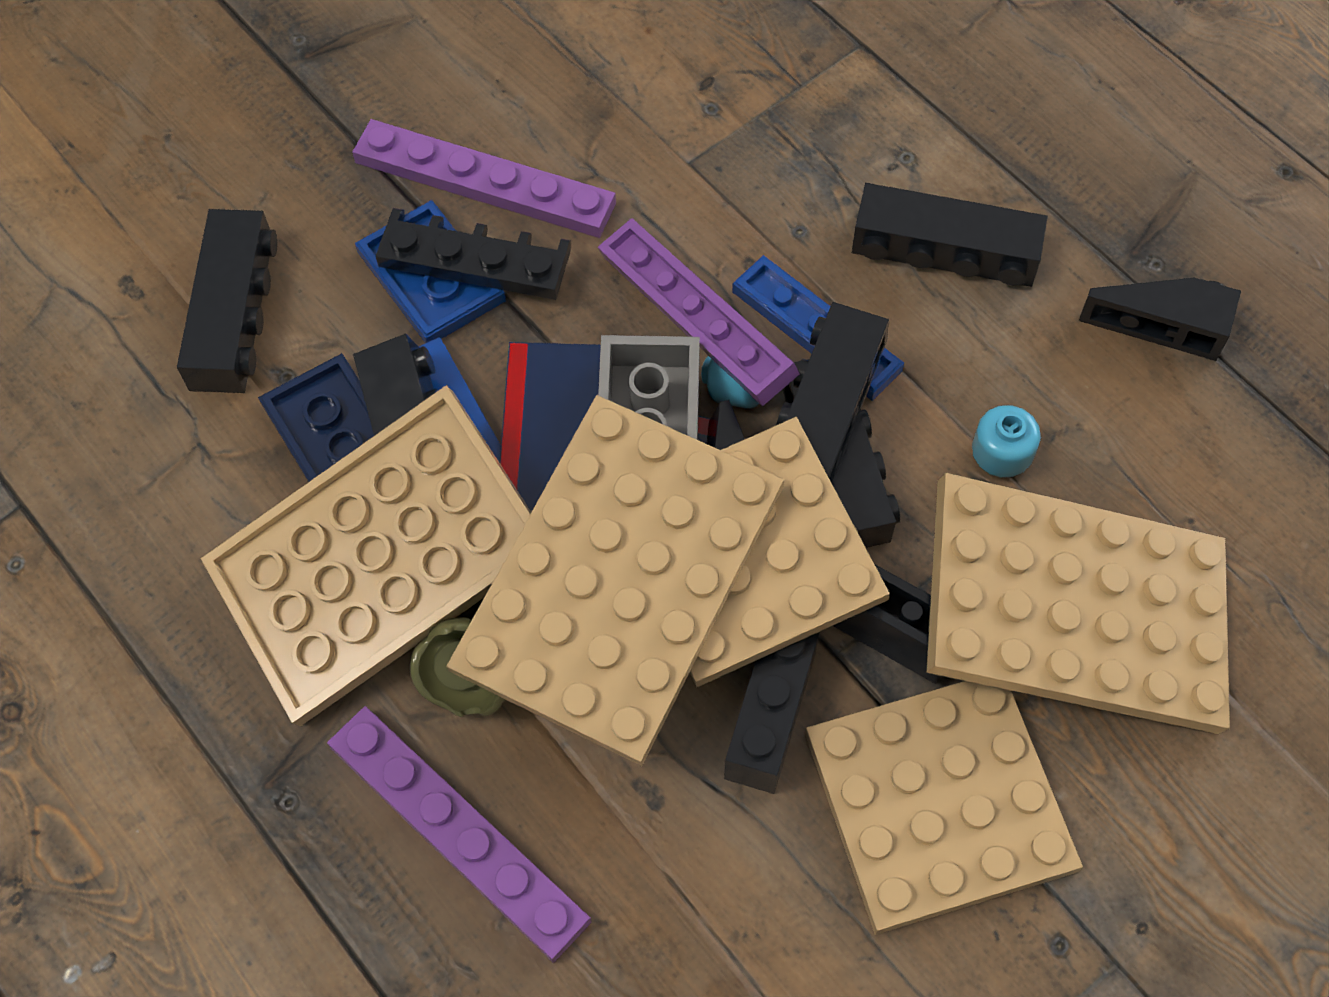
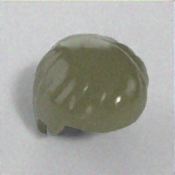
(438, 684)

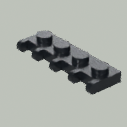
(472, 257)

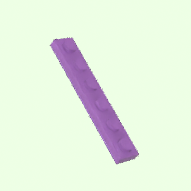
(485, 178)
(699, 312)
(460, 834)

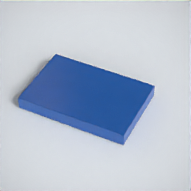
(429, 303)

